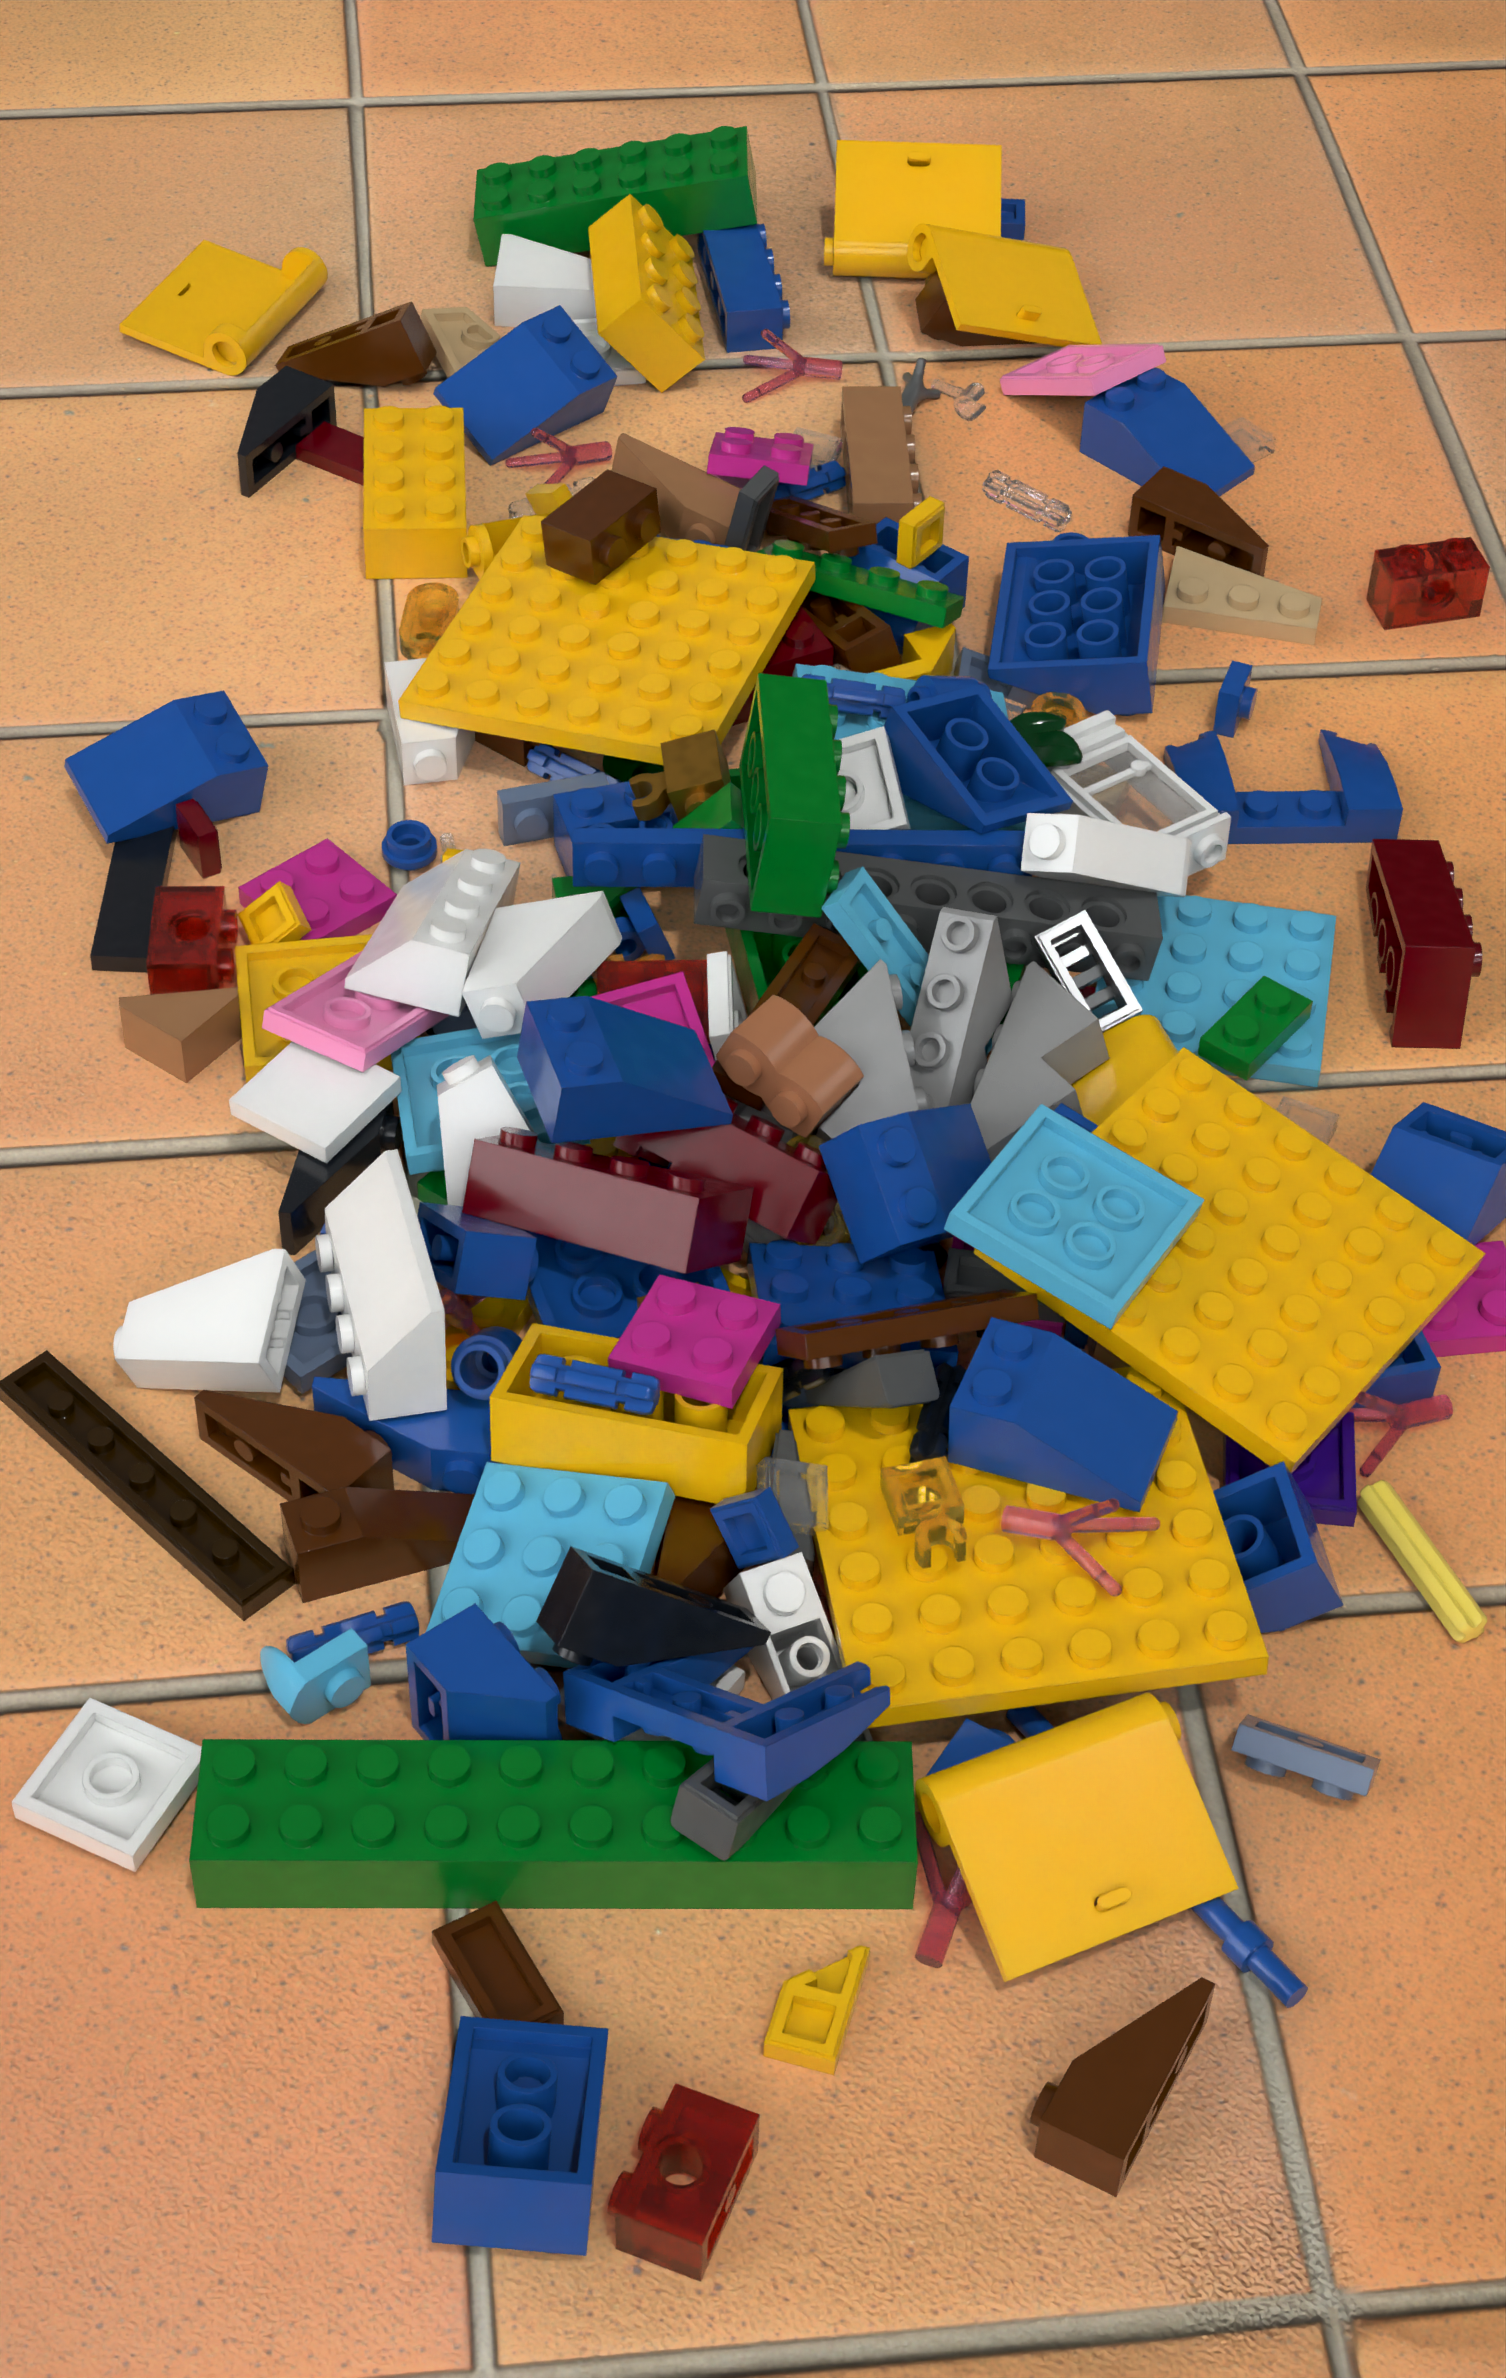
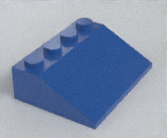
(1082, 620)

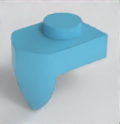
(319, 1681)

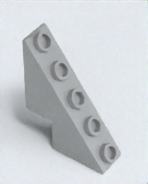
(958, 1005)
(870, 1032)
(1035, 1057)

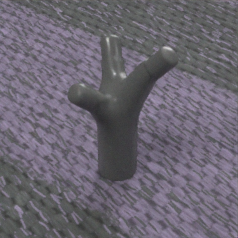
(914, 387)

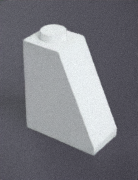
(539, 278)
(423, 749)
(1105, 854)
(537, 955)
(472, 1106)
(215, 1329)

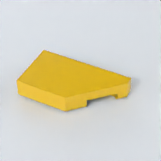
(816, 2013)

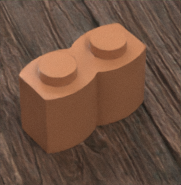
(789, 1065)

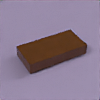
(495, 1968)

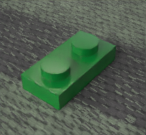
(1255, 1028)

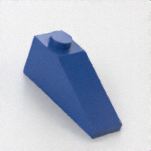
(434, 1448)

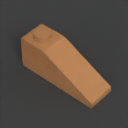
(689, 499)

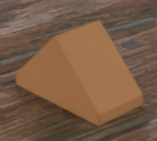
(182, 1028)

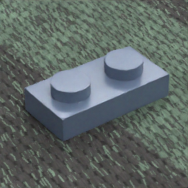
(527, 810)
(1276, 1749)

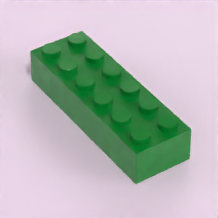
(686, 178)

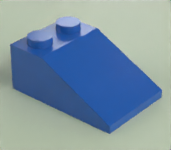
(528, 379)
(1160, 424)
(168, 757)
(970, 761)
(615, 1071)
(904, 1176)
(1056, 1418)
(1277, 1549)
(520, 2136)

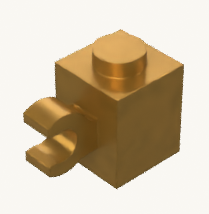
(691, 775)

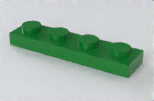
(876, 587)

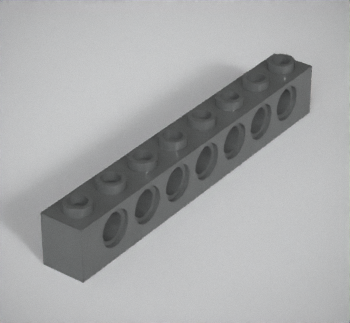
(919, 890)

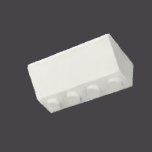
(435, 932)
(385, 1294)

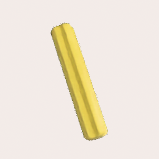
(1422, 1561)

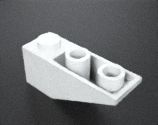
(800, 1636)

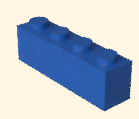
(743, 286)

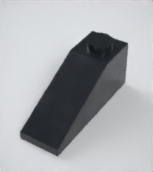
(281, 417)
(318, 1183)
(636, 1617)

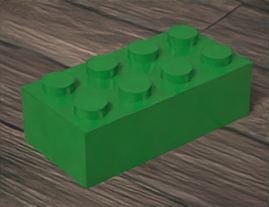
(792, 796)

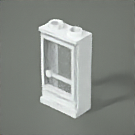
(1134, 788)

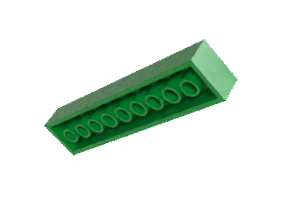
(534, 1828)

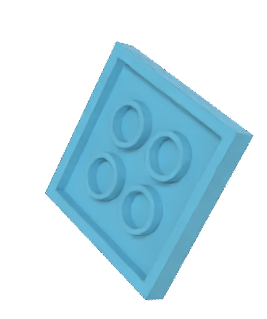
(421, 1069)
(1074, 1215)
(523, 1531)

